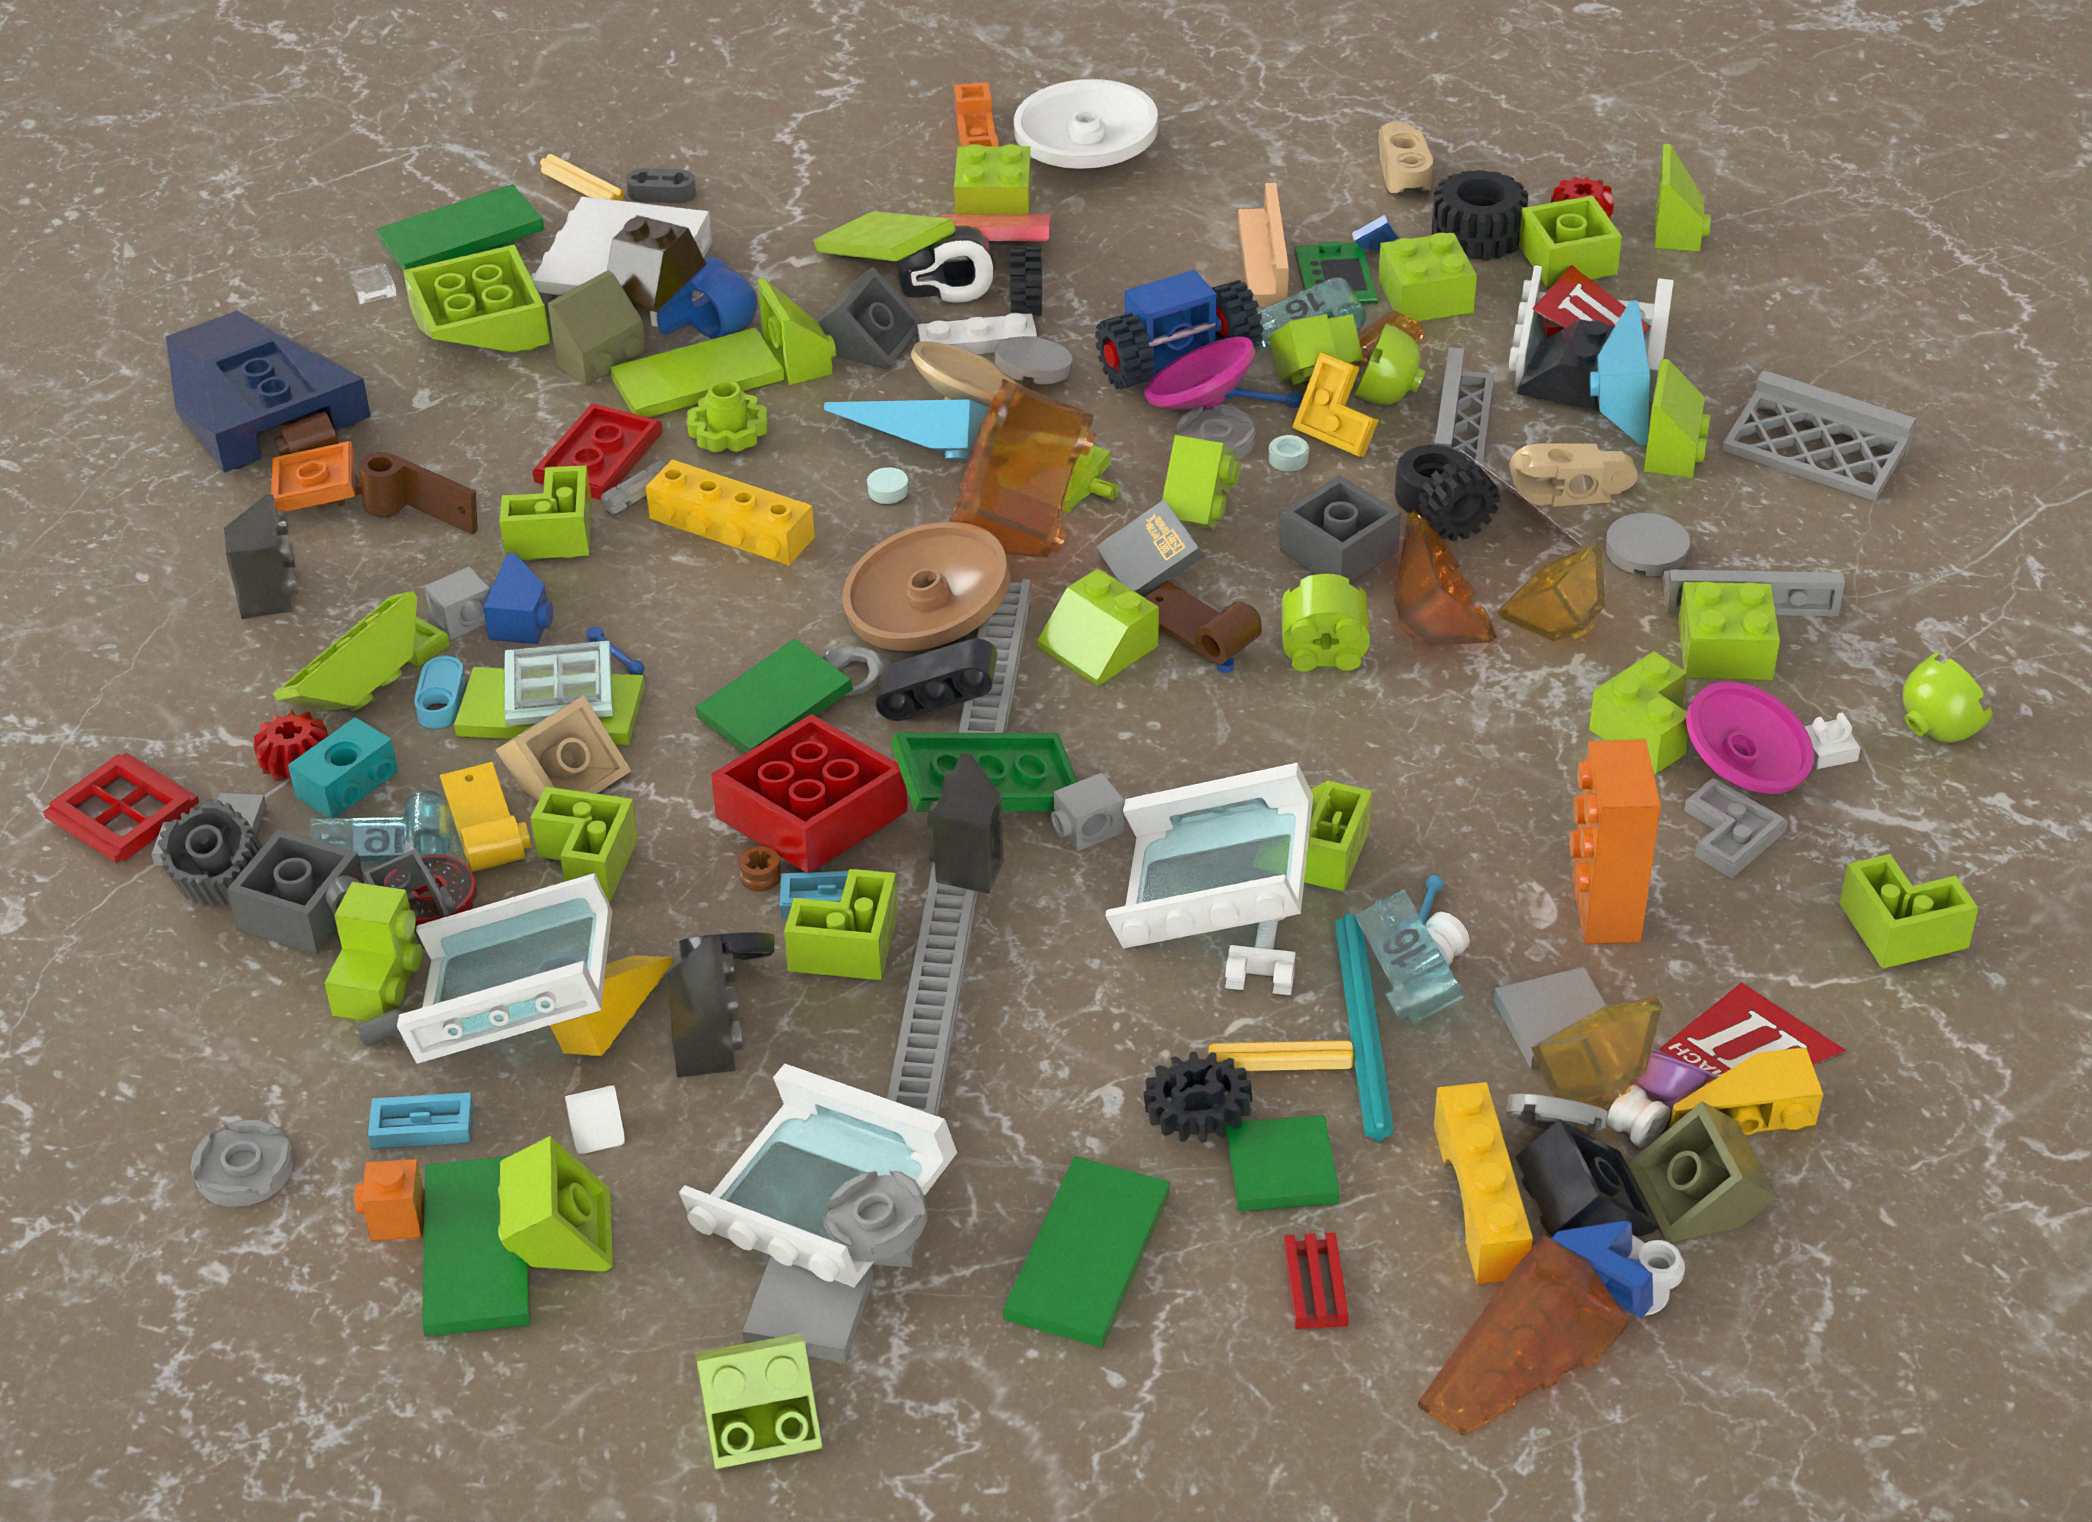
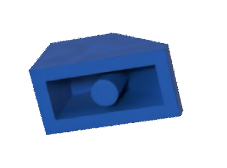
(517, 604)

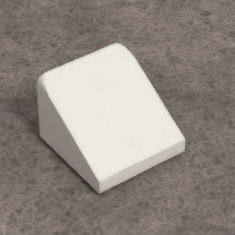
(595, 1120)

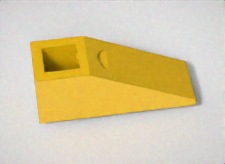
(624, 990)
(1763, 1092)

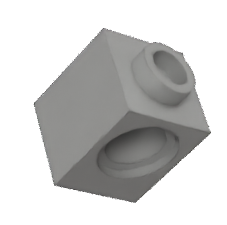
(458, 602)
(1088, 812)

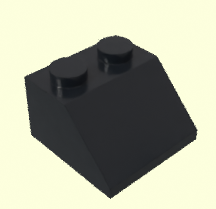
(1564, 364)
(1581, 1182)

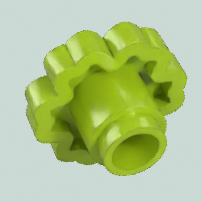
(727, 418)

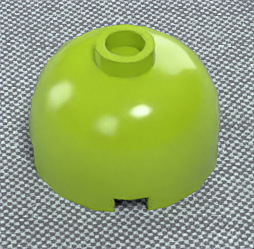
(1391, 368)
(1943, 701)

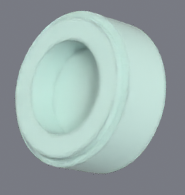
(1288, 453)
(887, 485)

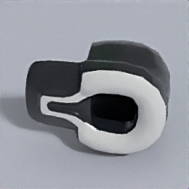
(951, 268)

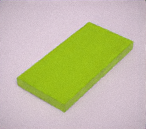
(884, 236)
(684, 374)
(484, 707)

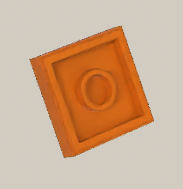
(313, 476)

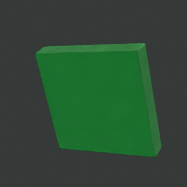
(1282, 1163)

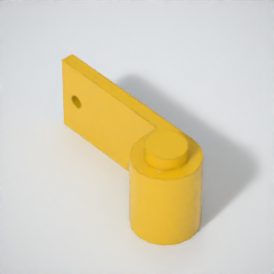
(483, 819)

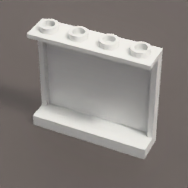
(585, 241)

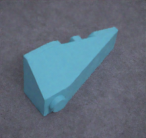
(1624, 376)
(935, 424)

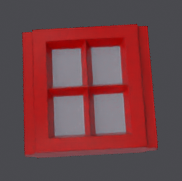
(120, 807)

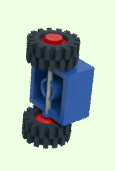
(1171, 320)

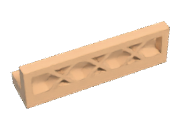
(1264, 250)

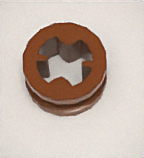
(759, 879)

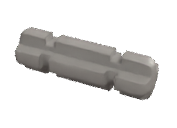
(630, 490)

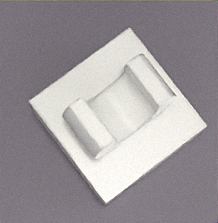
(1833, 742)

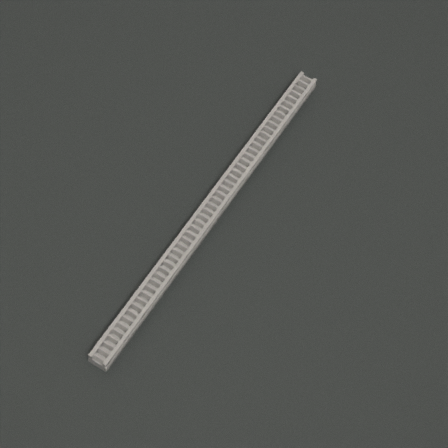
(950, 911)

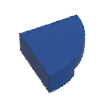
(1375, 233)

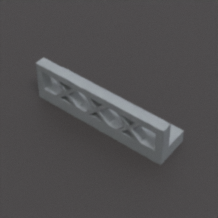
(1455, 399)
(1792, 591)

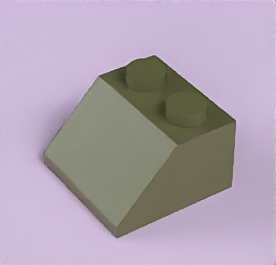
(595, 328)
(1702, 1176)

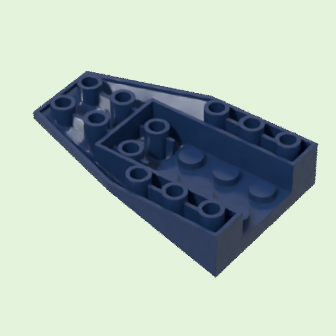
(249, 378)

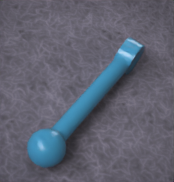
(1434, 884)

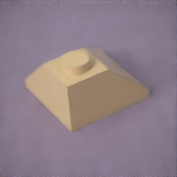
(564, 753)

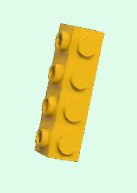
(730, 512)

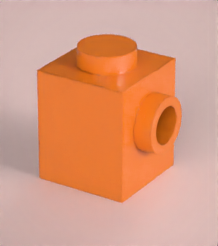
(391, 1199)

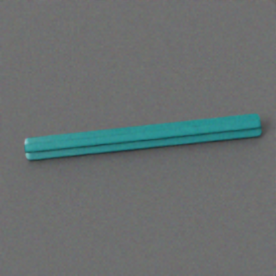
(1364, 1029)

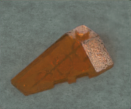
(1432, 593)
(1533, 1330)

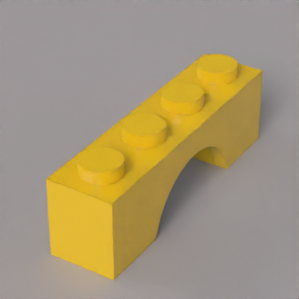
(1492, 1204)

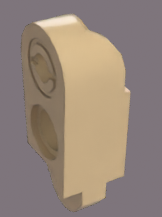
(1404, 157)
(1570, 473)

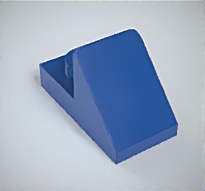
(1608, 1252)

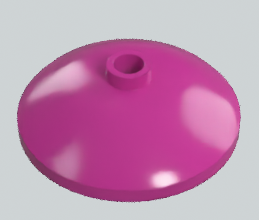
(1201, 375)
(1749, 737)

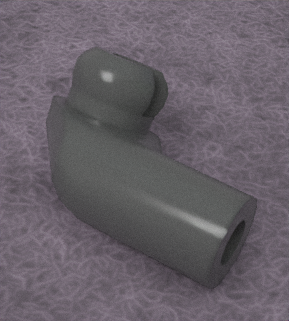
(381, 1028)

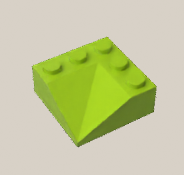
(479, 301)

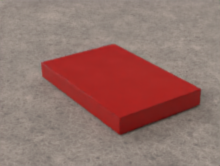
(605, 442)

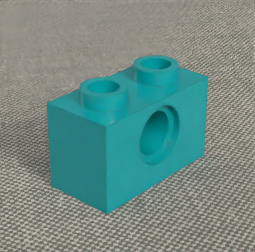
(343, 768)

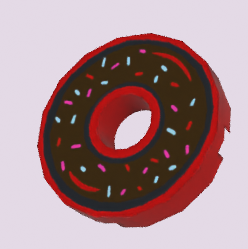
(448, 872)

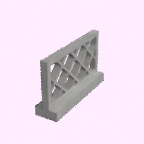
(1829, 415)

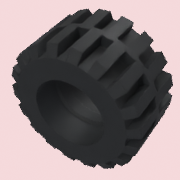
(1480, 211)

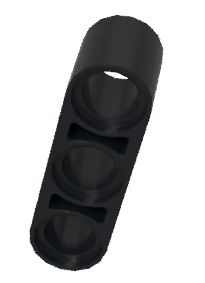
(936, 679)

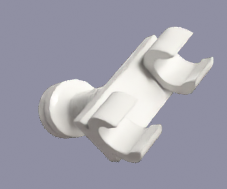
(1261, 961)

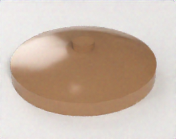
(926, 586)

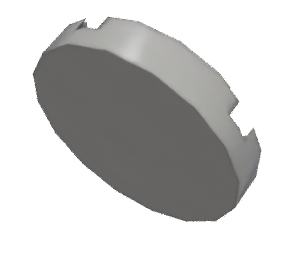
(1033, 358)
(1222, 425)
(1647, 543)
(1546, 1110)
(242, 1163)
(876, 1215)

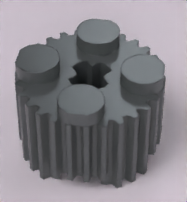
(207, 851)

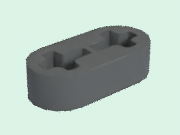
(661, 185)

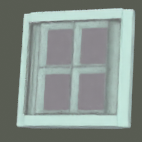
(553, 676)

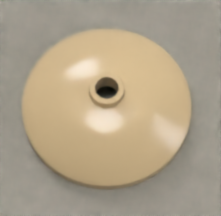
(958, 372)

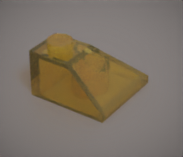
(1560, 596)

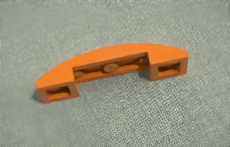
(974, 114)

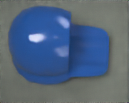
(721, 310)

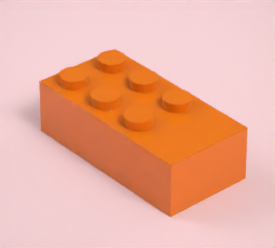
(1614, 840)

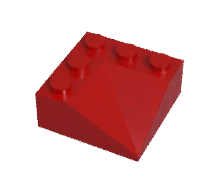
(809, 793)

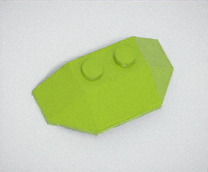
(358, 660)

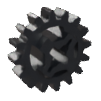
(1198, 1097)

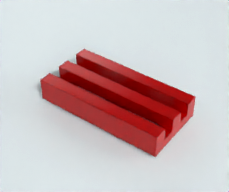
(1311, 1248)

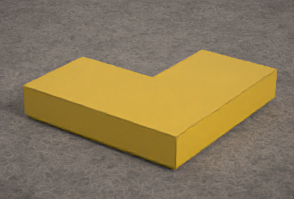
(1325, 412)

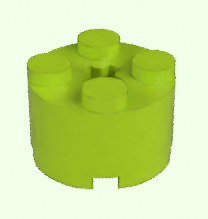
(1325, 623)

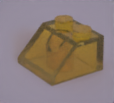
(1600, 1051)

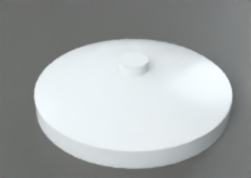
(1086, 123)

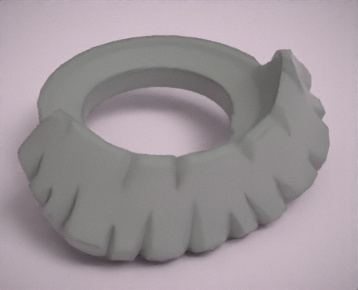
(843, 656)

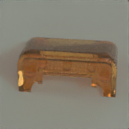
(1023, 469)

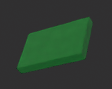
(773, 696)

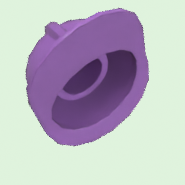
(1671, 1079)

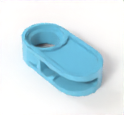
(440, 683)

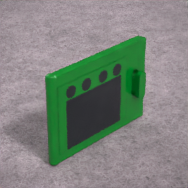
(1336, 260)

